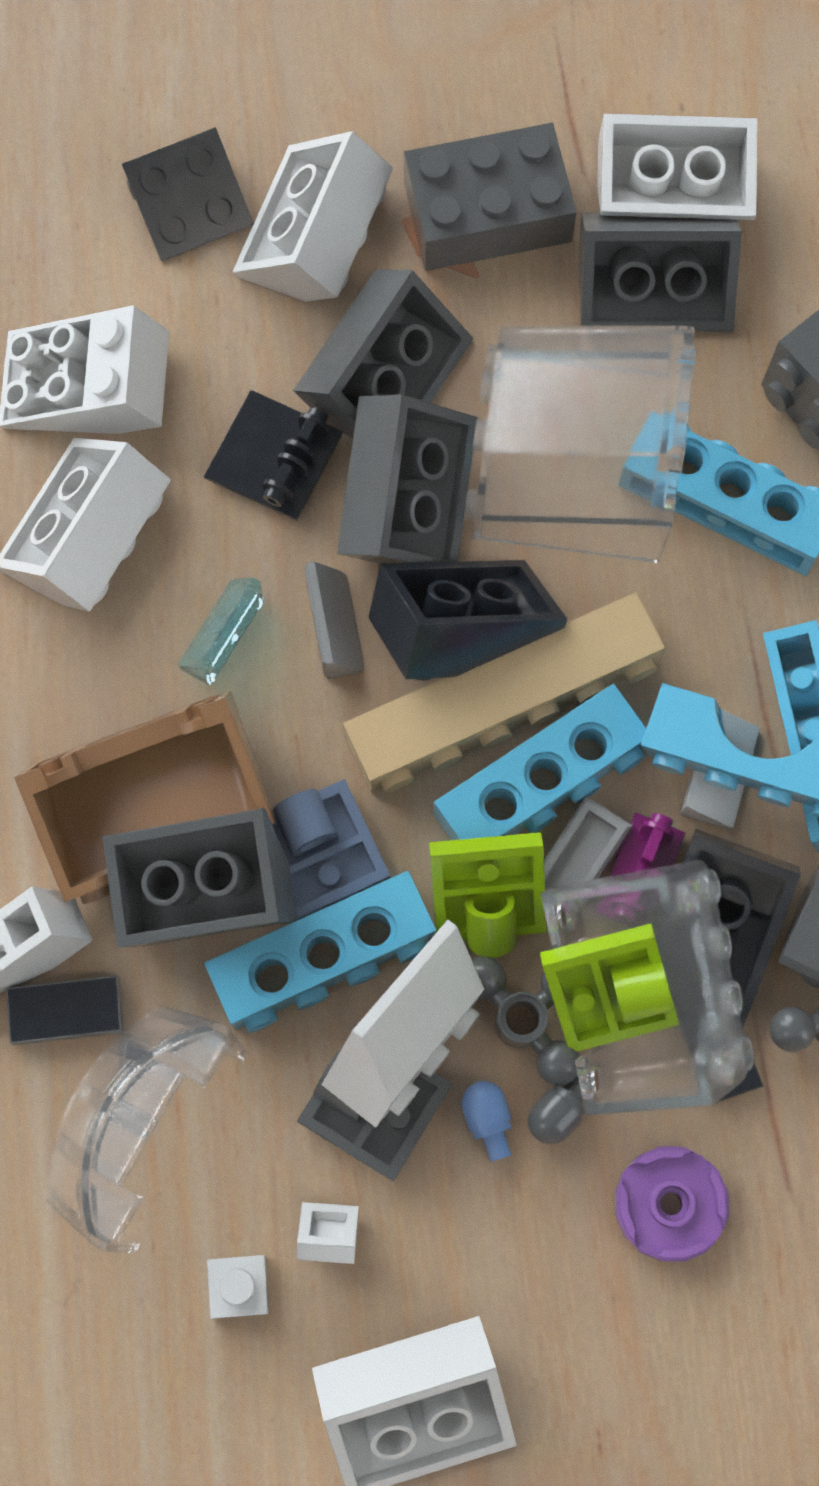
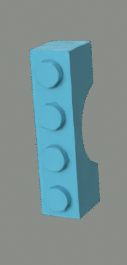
(690, 734)

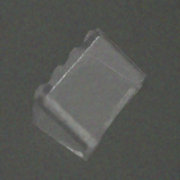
(707, 1049)

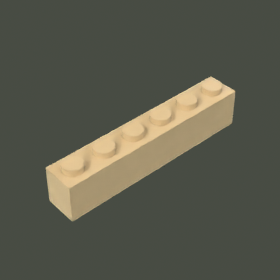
(492, 699)

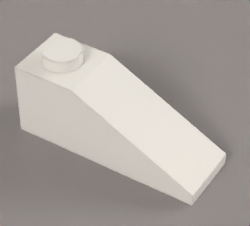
(38, 935)

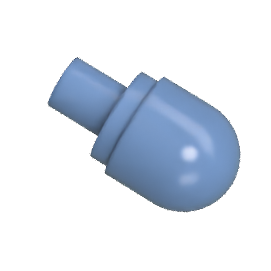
(488, 1117)

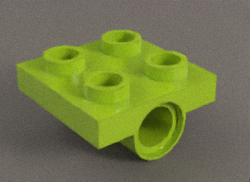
(489, 889)
(609, 988)

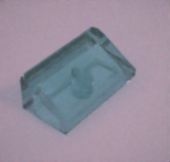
(222, 629)

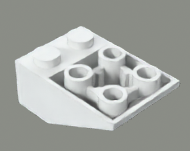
(86, 374)

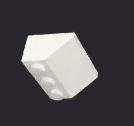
(677, 166)
(314, 217)
(84, 522)
(408, 1029)
(414, 1406)

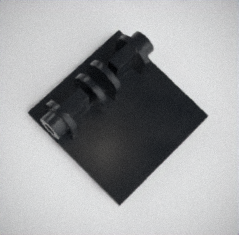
(187, 194)
(274, 454)

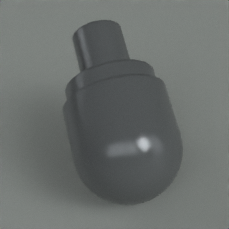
(556, 1113)

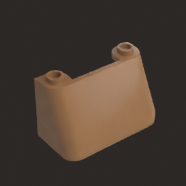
(139, 778)

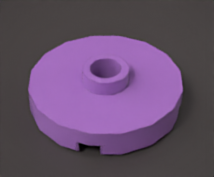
(701, 1198)

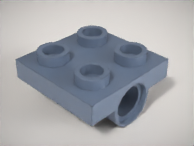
(326, 847)

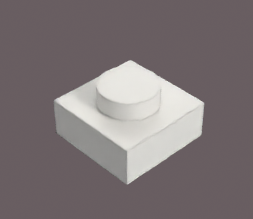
(327, 1233)
(238, 1286)

